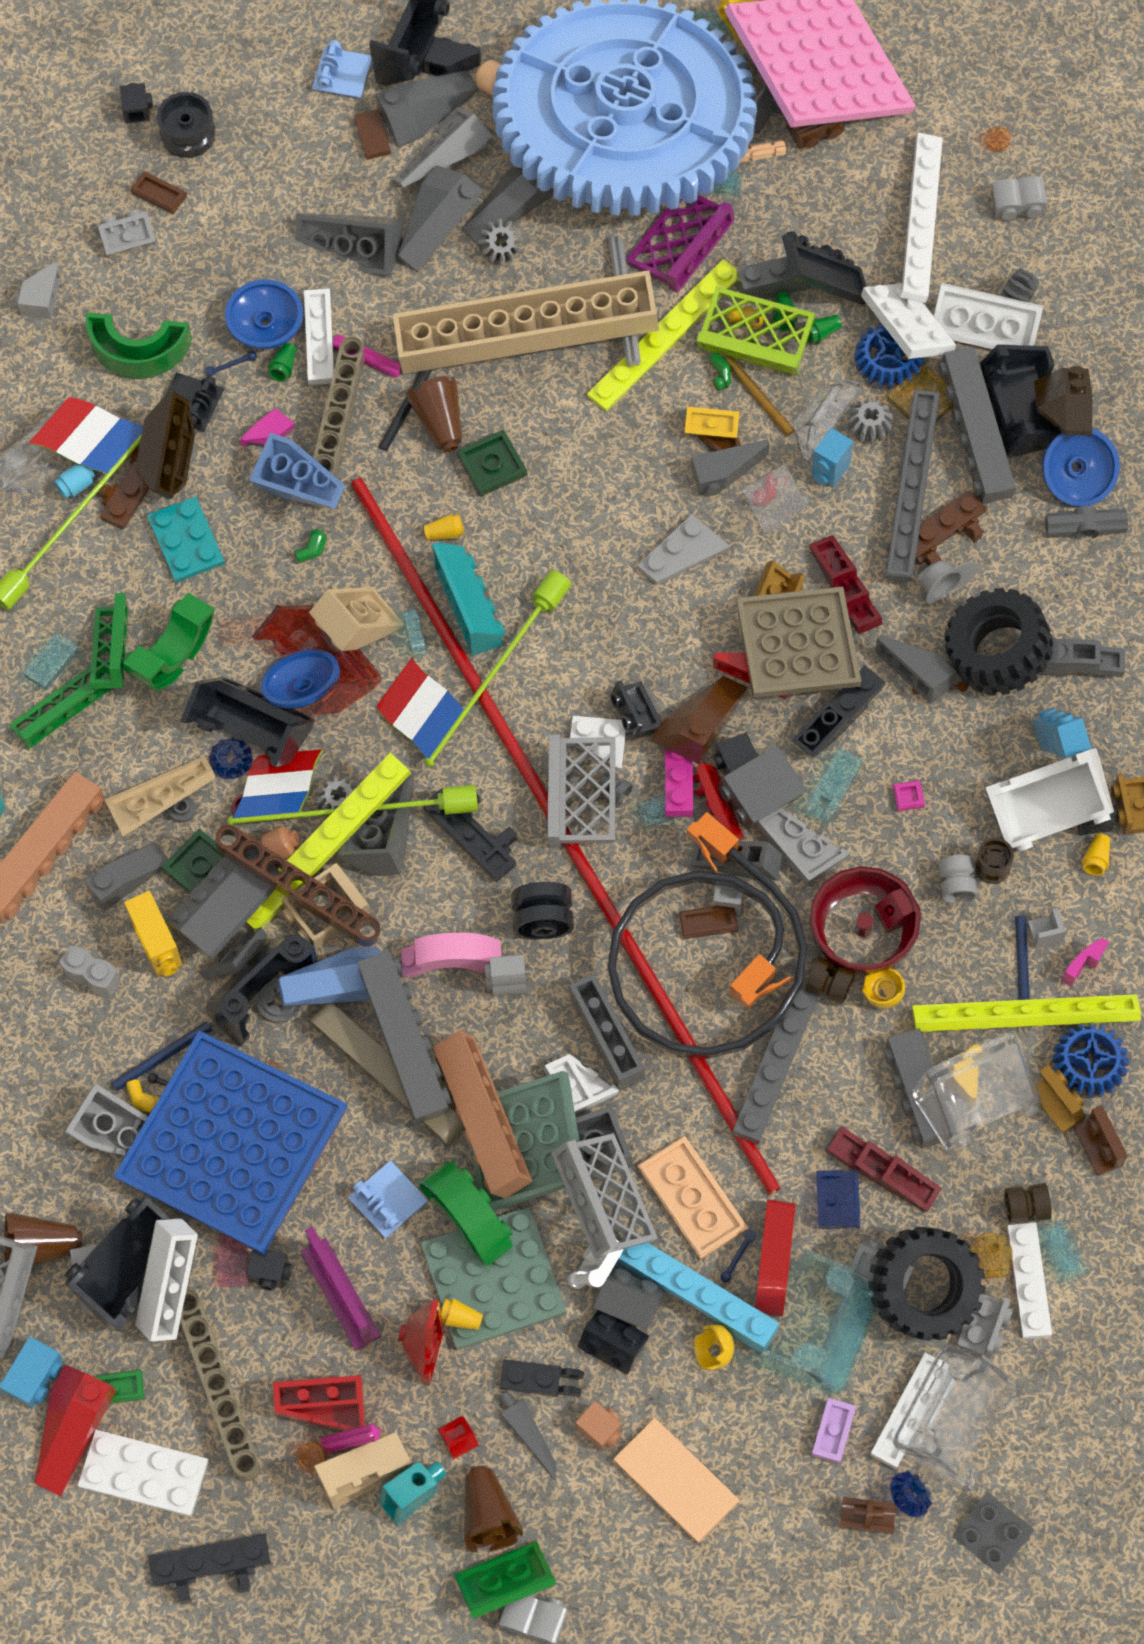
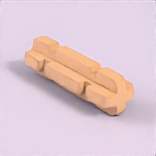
(764, 150)

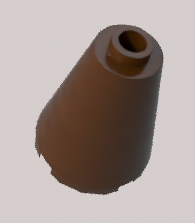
(438, 410)
(51, 1237)
(488, 1513)

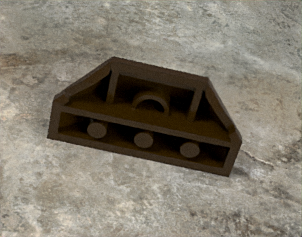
(1066, 400)
(167, 445)

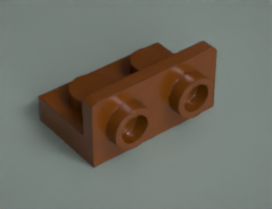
(1101, 1142)

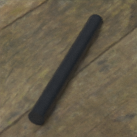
(402, 413)

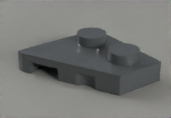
(236, 955)

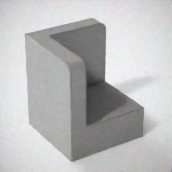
(728, 897)
(1047, 930)

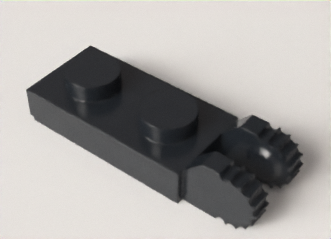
(538, 1378)

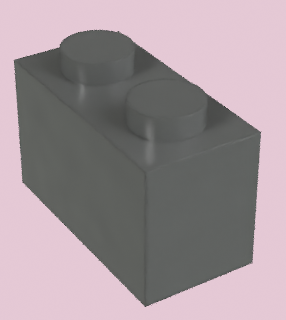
(629, 1298)

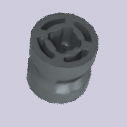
(622, 787)

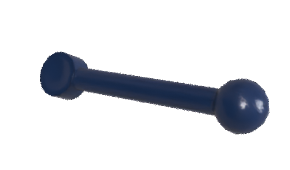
(211, 371)
(749, 1236)

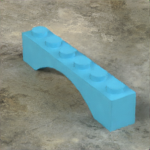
(722, 1307)

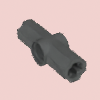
(1086, 522)

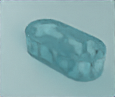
(414, 633)

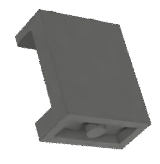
(761, 787)

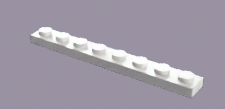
(921, 218)

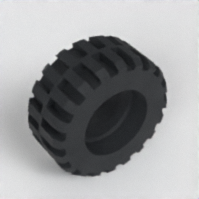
(988, 613)
(963, 1290)

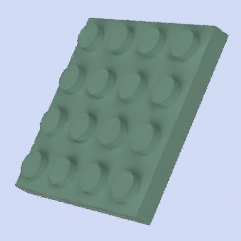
(541, 1122)
(509, 1292)

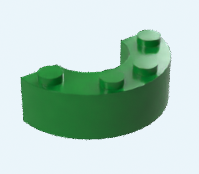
(137, 357)
(181, 640)
(469, 1210)

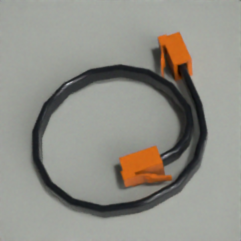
(750, 984)

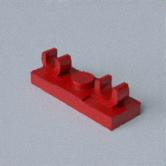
(715, 803)

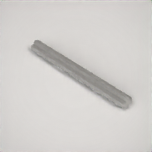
(619, 267)

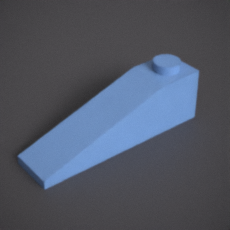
(295, 475)
(327, 980)

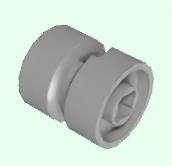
(957, 876)

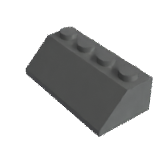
(219, 906)

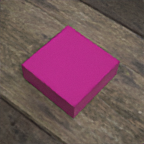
(908, 795)

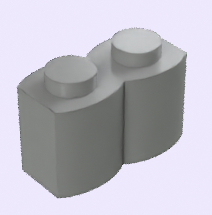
(1019, 198)
(95, 973)
(506, 975)
(535, 1619)

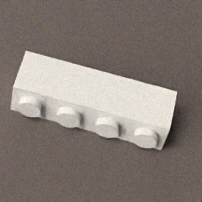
(166, 1279)

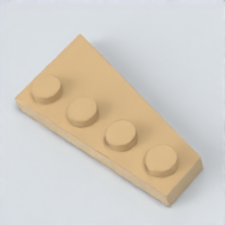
(156, 795)

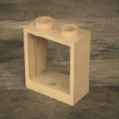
(330, 876)

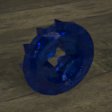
(238, 766)
(906, 1501)

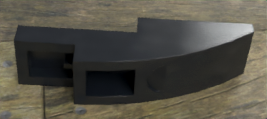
(838, 714)

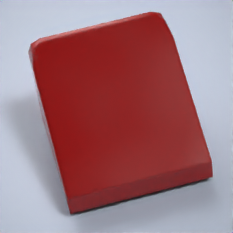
(458, 1437)

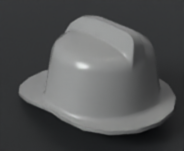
(945, 577)

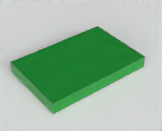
(504, 1579)

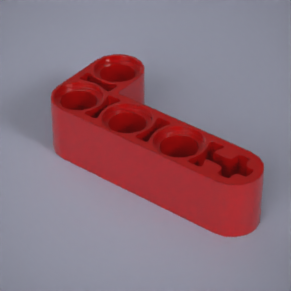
(775, 1257)

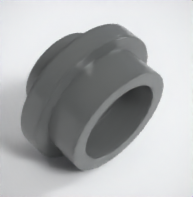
(185, 815)

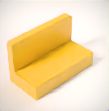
(712, 422)

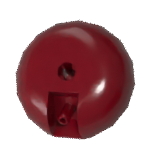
(894, 911)

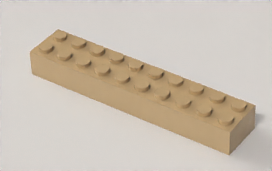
(525, 322)

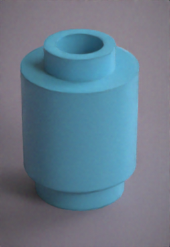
(74, 481)

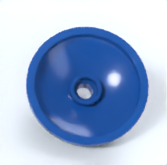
(261, 302)
(1096, 470)
(300, 678)

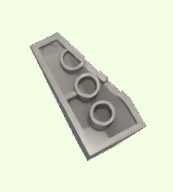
(458, 138)
(105, 1122)

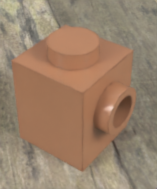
(600, 1426)

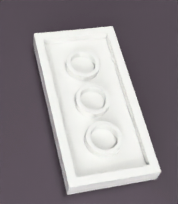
(986, 318)
(908, 322)
(143, 1473)

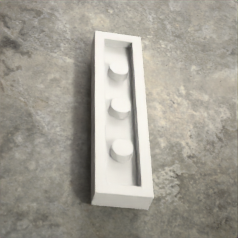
(319, 336)
(1029, 1281)
(884, 1448)

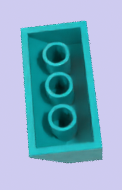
(467, 598)

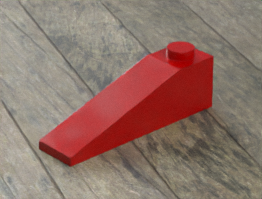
(422, 1339)
(72, 1417)

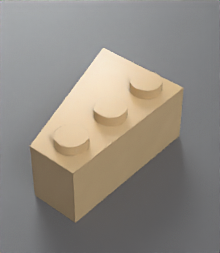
(362, 1469)

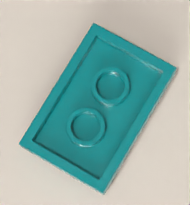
(185, 539)

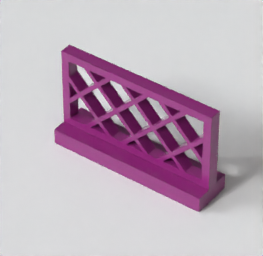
(695, 252)
(339, 1291)

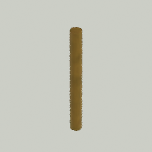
(759, 396)

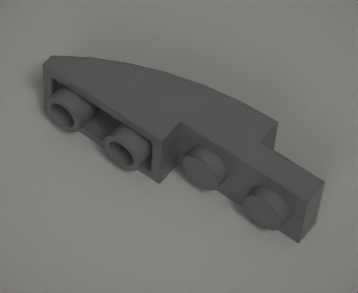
(1085, 657)

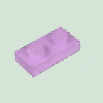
(833, 1430)

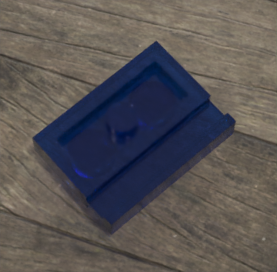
(838, 1199)

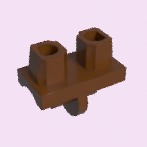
(868, 1515)

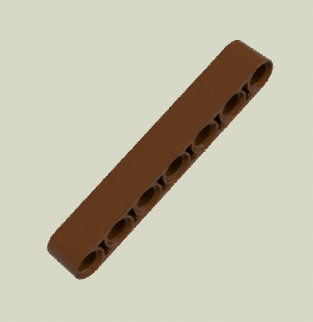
(292, 873)

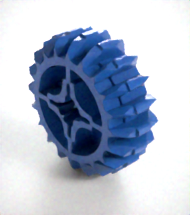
(884, 367)
(1102, 1059)

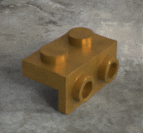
(778, 580)
(1131, 803)
(1058, 1102)

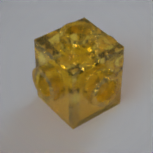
(993, 1254)

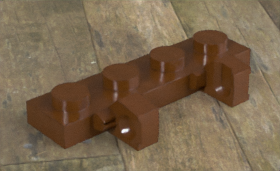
(123, 498)
(954, 518)

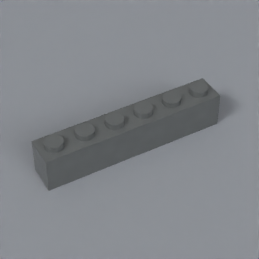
(977, 425)
(403, 1038)

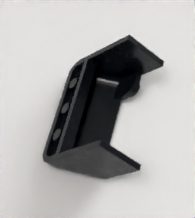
(404, 54)
(247, 714)

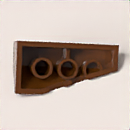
(699, 721)

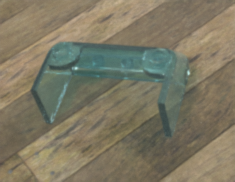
(833, 1364)

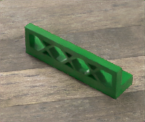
(115, 647)
(62, 710)

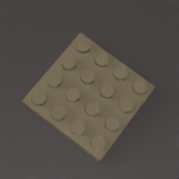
(798, 642)

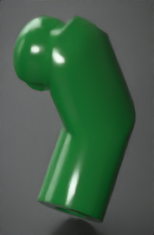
(723, 369)
(314, 547)

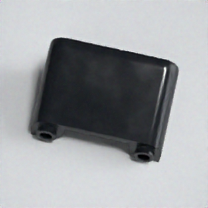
(1010, 379)
(230, 1003)
(115, 1270)

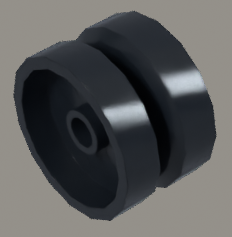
(186, 124)
(542, 910)

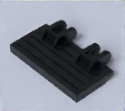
(824, 268)

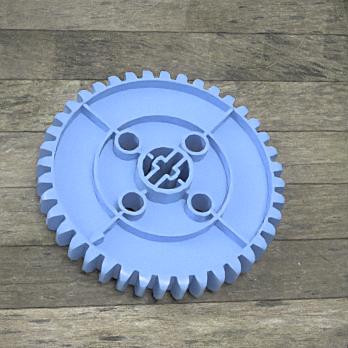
(624, 105)

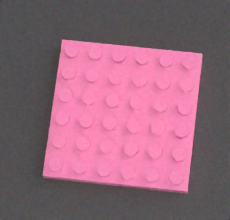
(819, 60)

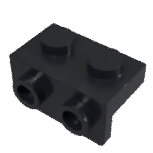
(635, 708)
(612, 1341)

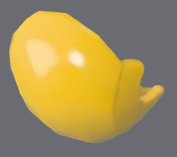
(892, 985)
(714, 1335)

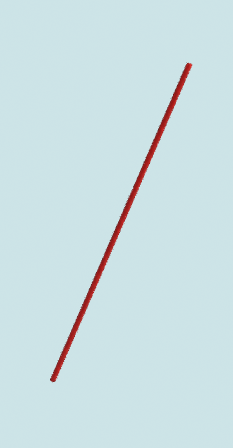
(573, 849)

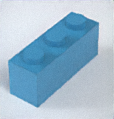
(1061, 733)

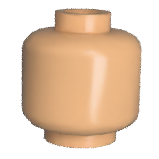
(487, 76)

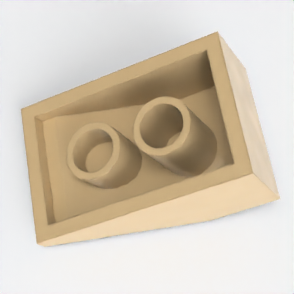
(354, 617)

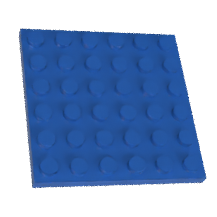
(231, 1142)

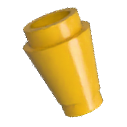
(445, 528)
(1097, 855)
(460, 1315)

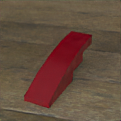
(842, 573)
(883, 1169)

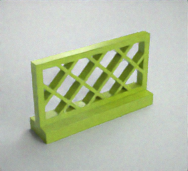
(751, 352)

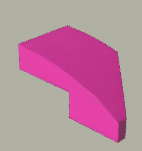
(273, 422)
(1090, 956)

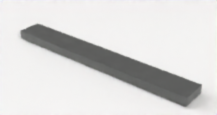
(912, 485)

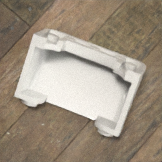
(1051, 799)

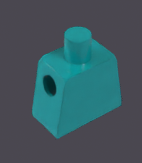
(408, 1495)

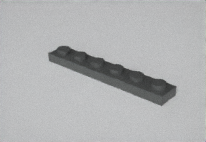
(774, 1069)

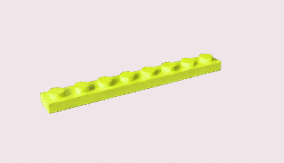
(657, 343)
(337, 829)
(1026, 1013)

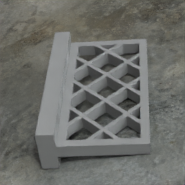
(557, 790)
(587, 1199)
(13, 1288)

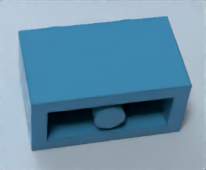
(831, 458)
(31, 1373)

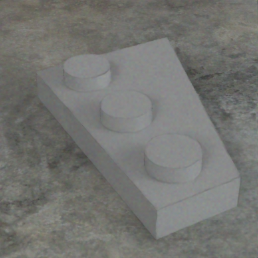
(683, 549)
(801, 848)

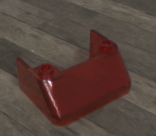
(295, 630)

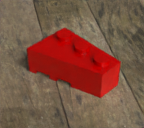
(322, 1402)

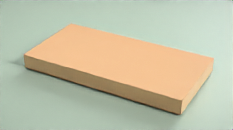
(692, 1197)
(676, 1480)

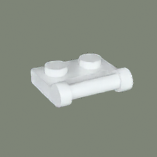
(593, 1271)

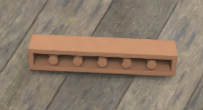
(46, 840)
(482, 1114)

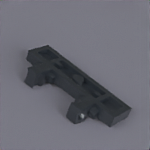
(485, 849)
(232, 1557)

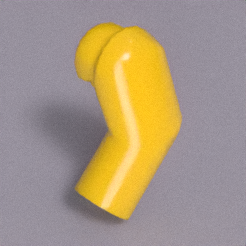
(747, 311)
(140, 1100)

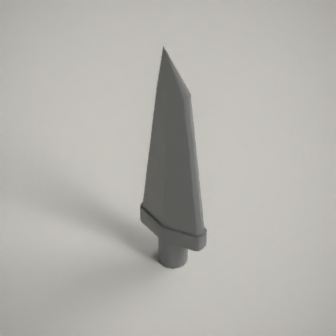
(523, 1424)

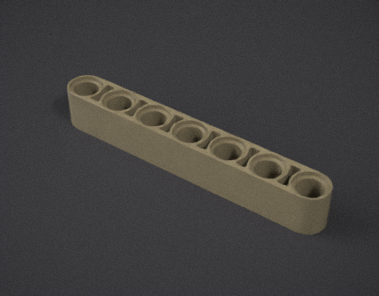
(339, 410)
(376, 1065)
(222, 1397)

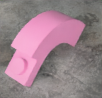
(449, 951)

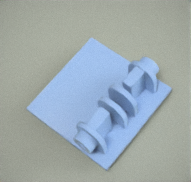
(341, 71)
(387, 1199)

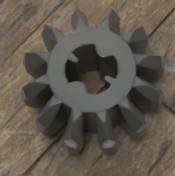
(1020, 286)

